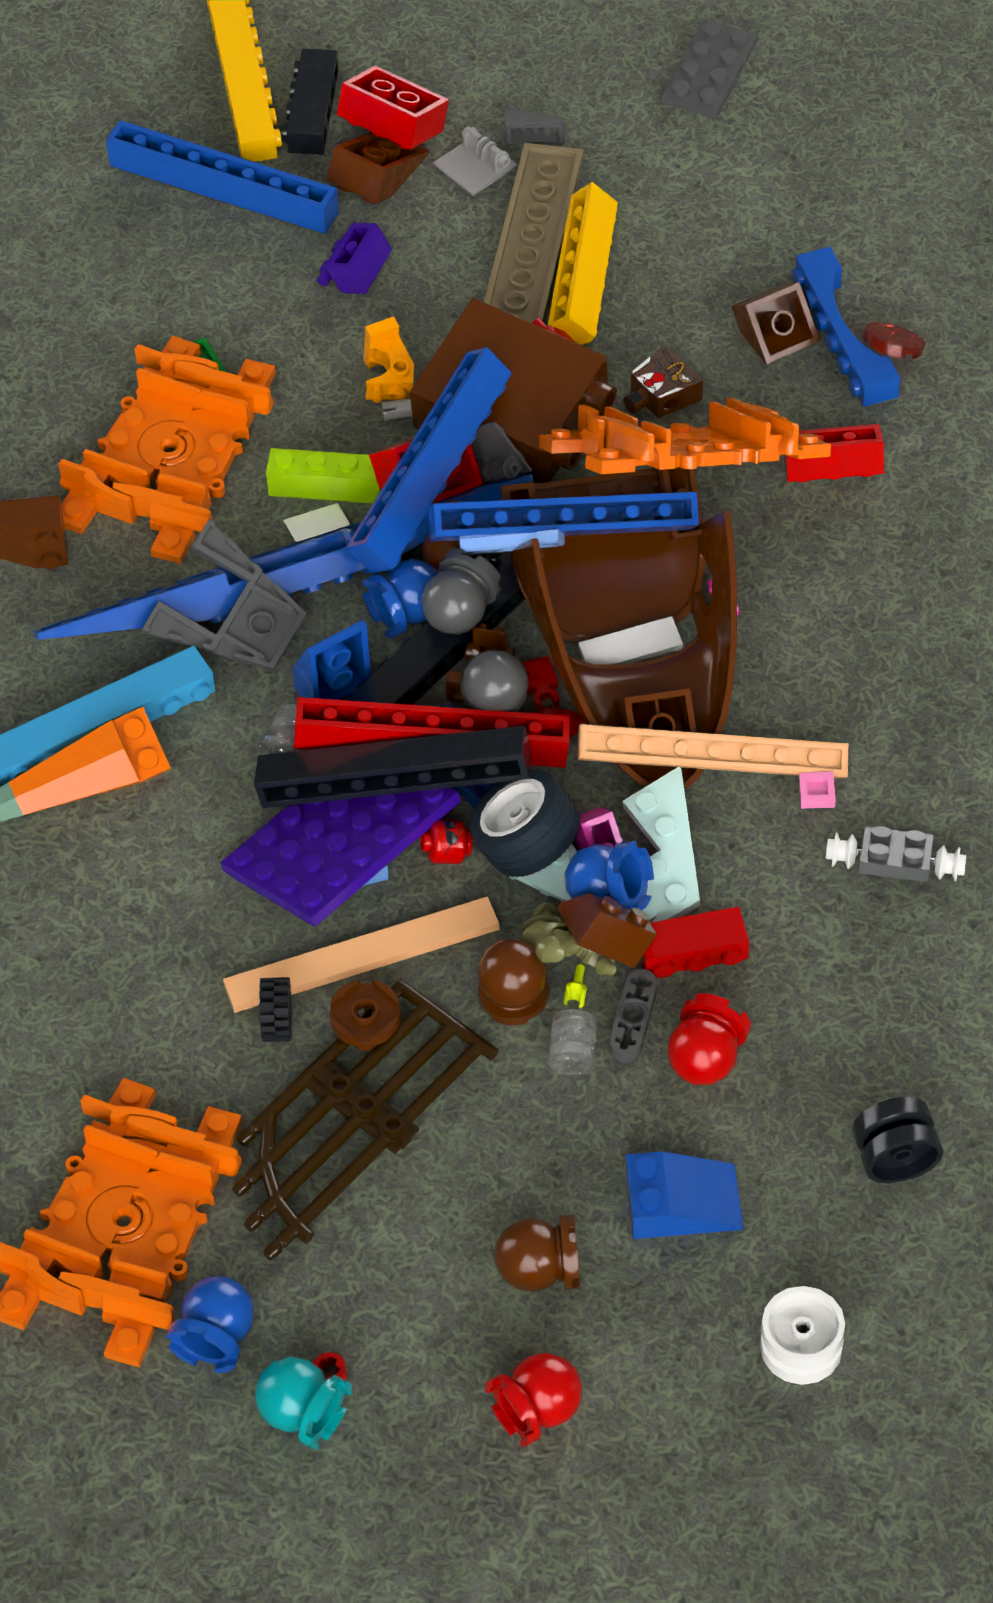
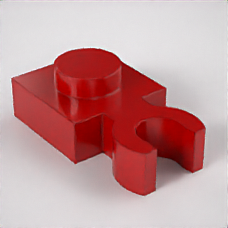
(541, 681)

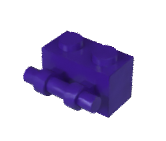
(356, 259)

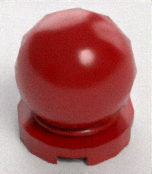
(707, 1039)
(539, 1394)

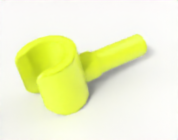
(576, 989)

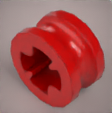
(331, 1358)

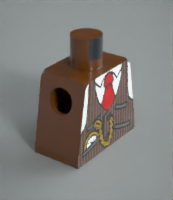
(663, 384)

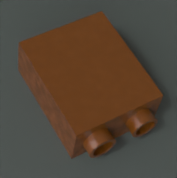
(542, 392)

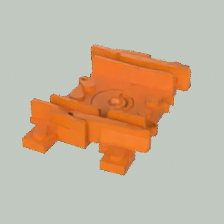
(179, 406)
(733, 436)
(133, 1170)

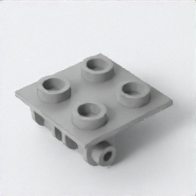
(475, 162)

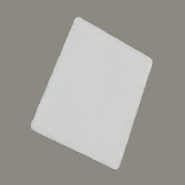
(316, 522)

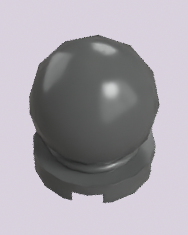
(459, 592)
(494, 682)

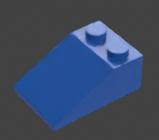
(334, 665)
(681, 1195)

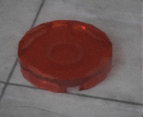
(893, 340)

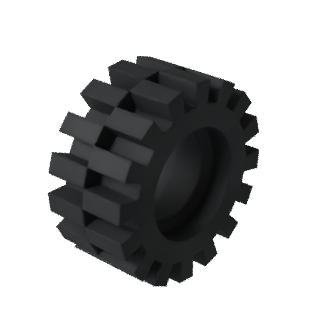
(275, 1009)

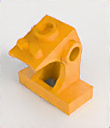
(386, 348)

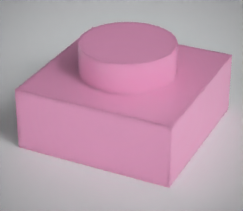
(817, 790)

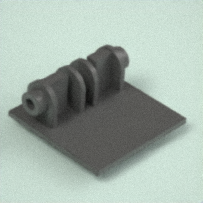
(496, 454)

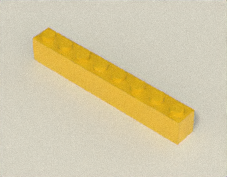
(245, 79)

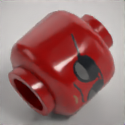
(446, 842)

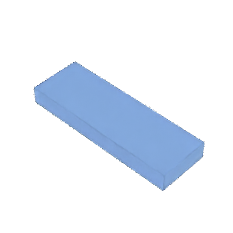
(506, 543)

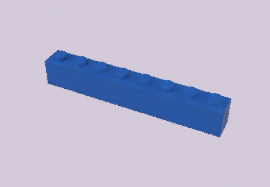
(223, 177)
(429, 461)
(567, 515)

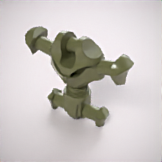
(554, 940)

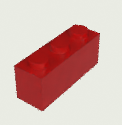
(853, 453)
(697, 942)

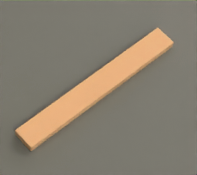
(710, 751)
(367, 951)

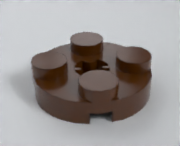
(365, 1032)

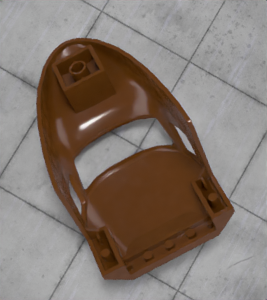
(626, 581)

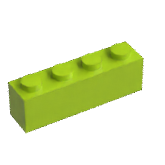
(321, 475)

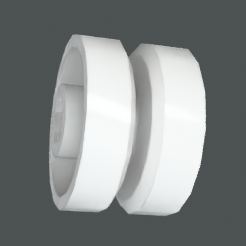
(802, 1335)

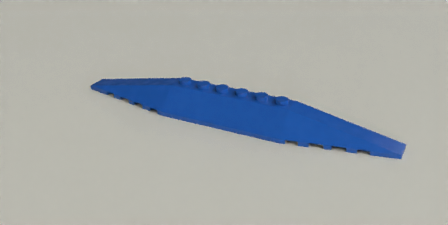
(215, 591)

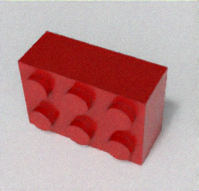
(392, 107)
(461, 479)

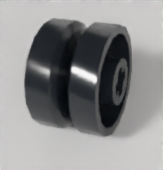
(897, 1140)

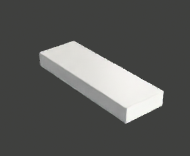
(632, 644)

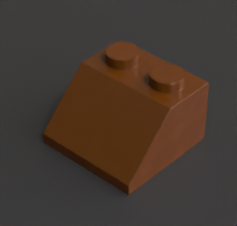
(776, 322)
(608, 927)

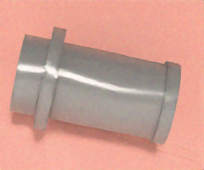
(401, 409)

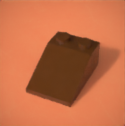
(373, 166)
(33, 532)

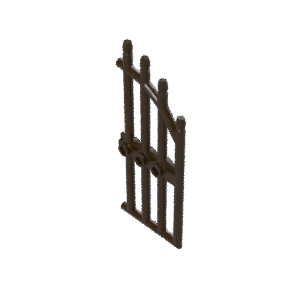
(357, 1104)

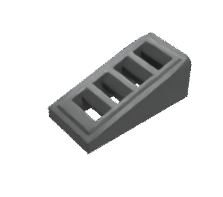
(519, 125)

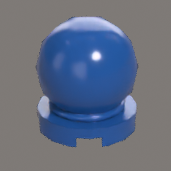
(398, 595)
(612, 872)
(212, 1323)

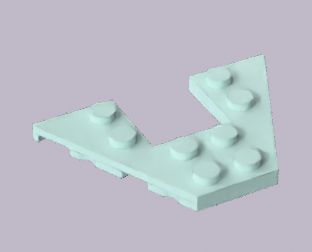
(663, 819)

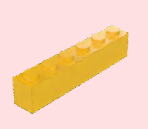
(583, 263)

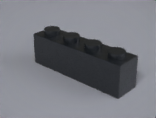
(312, 101)

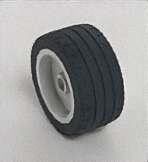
(525, 824)

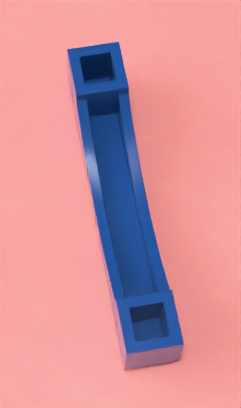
(869, 374)

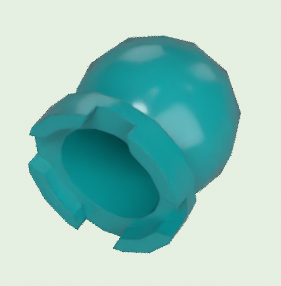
(299, 1398)

